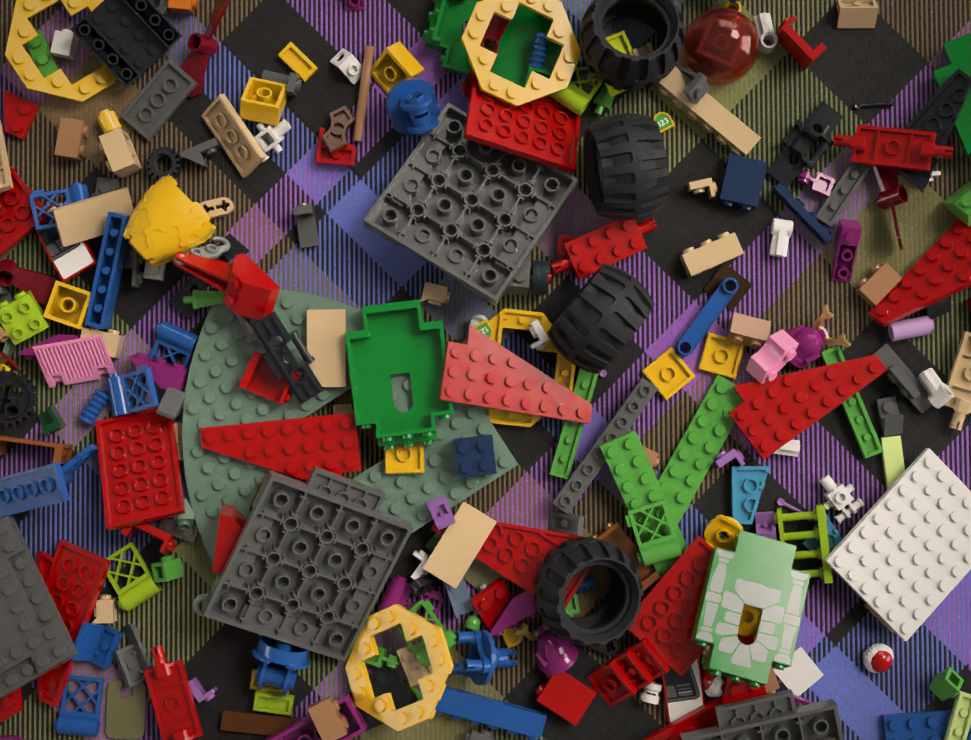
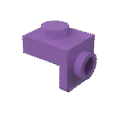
(724, 457)
(441, 512)
(765, 524)
(199, 692)

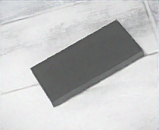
(159, 100)

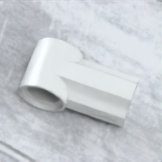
(765, 32)
(781, 232)
(938, 391)
(789, 449)

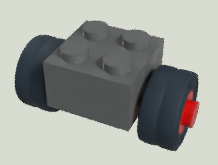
(539, 278)

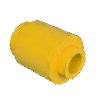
(108, 121)

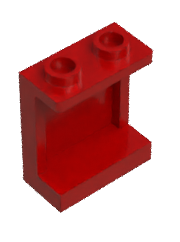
(796, 45)
(260, 380)
(168, 540)
(565, 696)

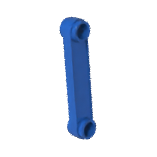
(707, 316)

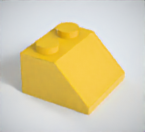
(395, 66)

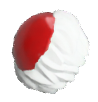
(878, 658)
(712, 684)

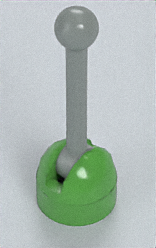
(473, 621)

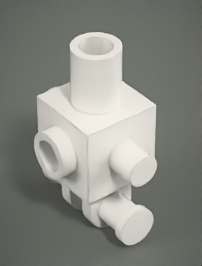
(271, 136)
(838, 497)

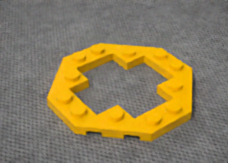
(56, 83)
(536, 85)
(563, 369)
(431, 686)

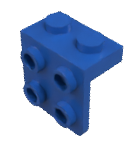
(97, 644)

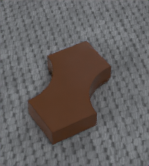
(335, 138)

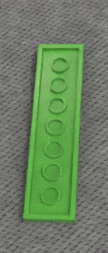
(699, 446)
(639, 487)

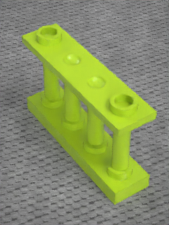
(819, 533)

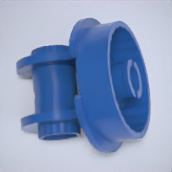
(413, 107)
(281, 653)

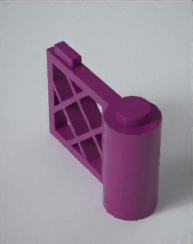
(398, 592)

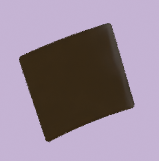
(725, 272)

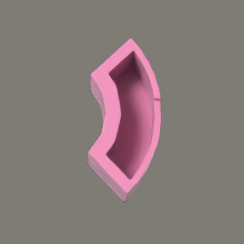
(772, 356)

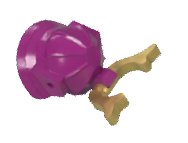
(812, 339)
(552, 653)

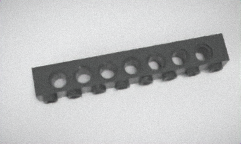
(594, 458)

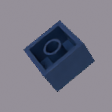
(474, 456)

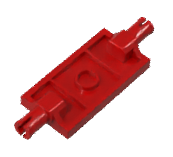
(893, 147)
(603, 245)
(172, 698)

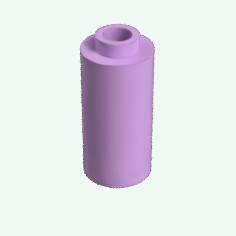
(910, 328)

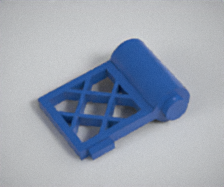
(75, 193)
(176, 339)
(122, 394)
(77, 461)
(80, 722)

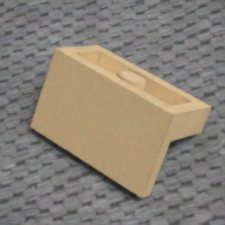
(856, 13)

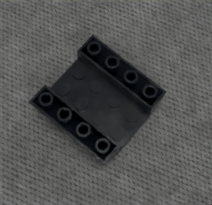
(126, 36)

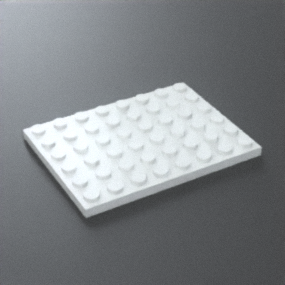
(909, 545)

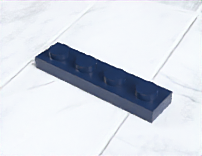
(796, 206)

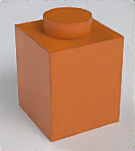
(183, 6)

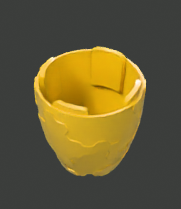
(166, 223)

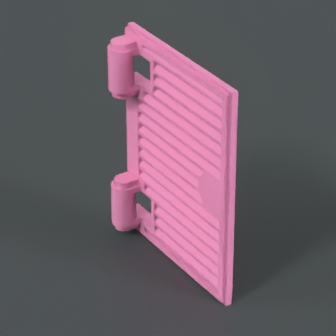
(74, 360)

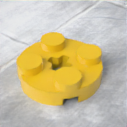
(720, 524)

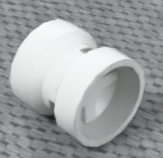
(651, 693)

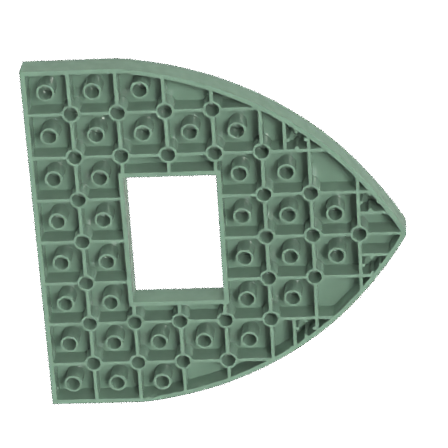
(217, 400)

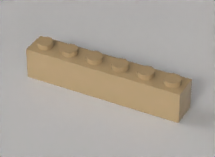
(710, 114)

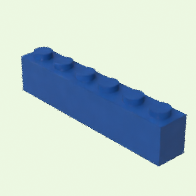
(108, 272)
(492, 712)

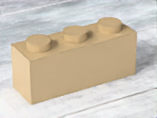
(711, 254)

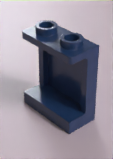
(742, 182)

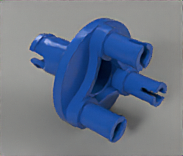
(481, 656)

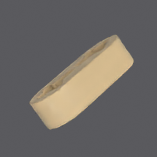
(214, 203)

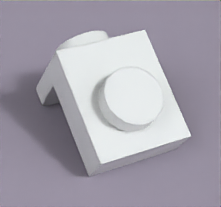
(419, 572)

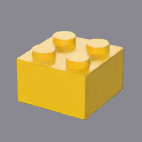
(263, 101)
(68, 305)

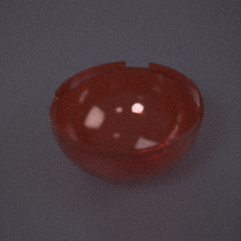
(721, 45)

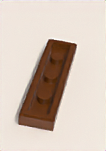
(254, 722)

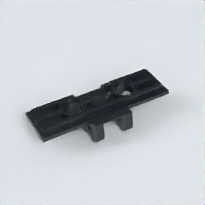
(800, 140)
(177, 300)
(282, 360)

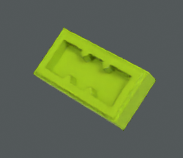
(273, 703)

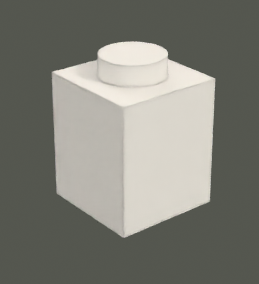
(64, 44)

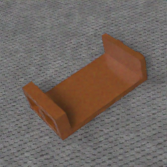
(62, 451)
(614, 534)

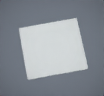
(801, 674)

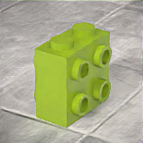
(22, 317)

